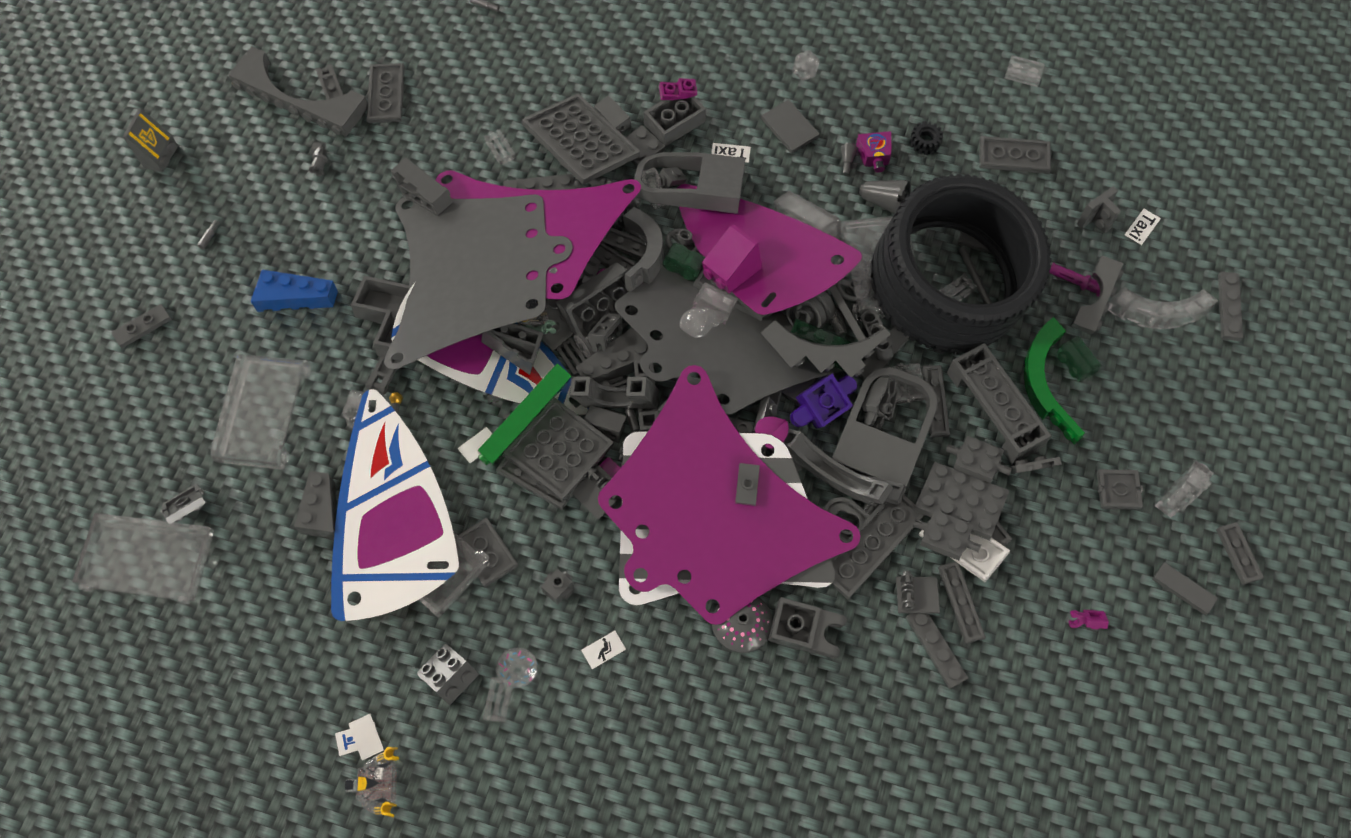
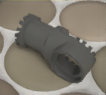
(319, 158)

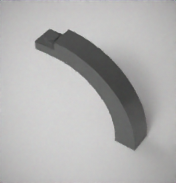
(649, 233)
(834, 473)

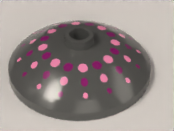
(747, 635)

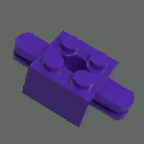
(823, 401)

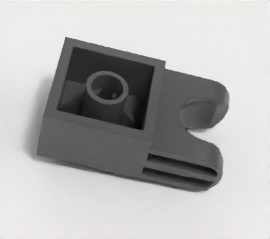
(811, 628)

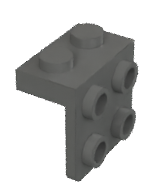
(447, 673)

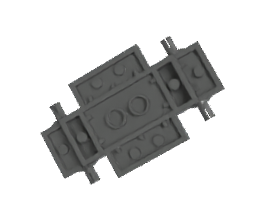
(962, 499)

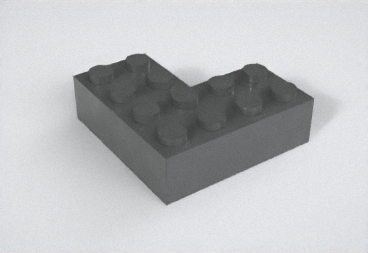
(379, 302)

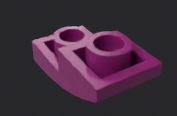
(674, 91)

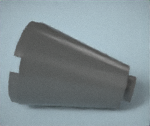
(886, 193)

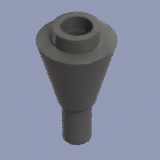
(848, 153)

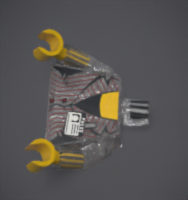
(376, 783)

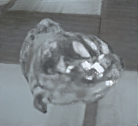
(699, 321)

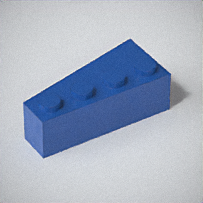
(292, 291)

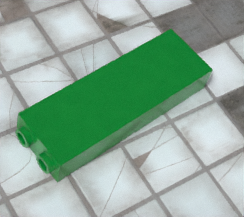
(523, 415)

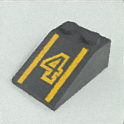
(149, 142)

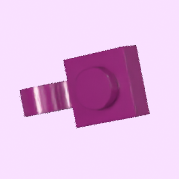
(1091, 618)

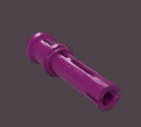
(1085, 282)

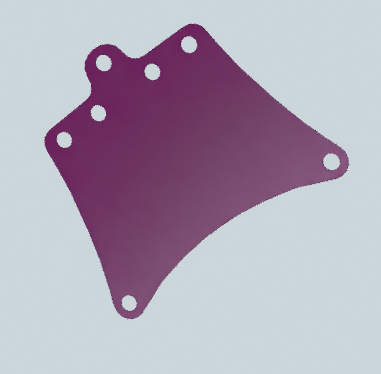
(578, 214)
(685, 493)

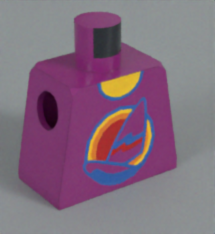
(875, 149)

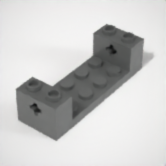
(1001, 402)

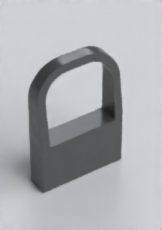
(717, 185)
(875, 451)

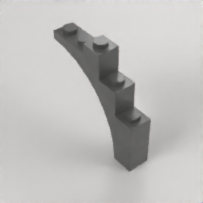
(849, 356)

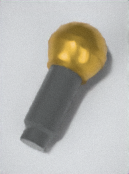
(396, 399)

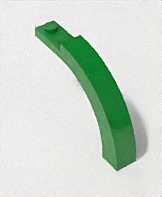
(1036, 383)

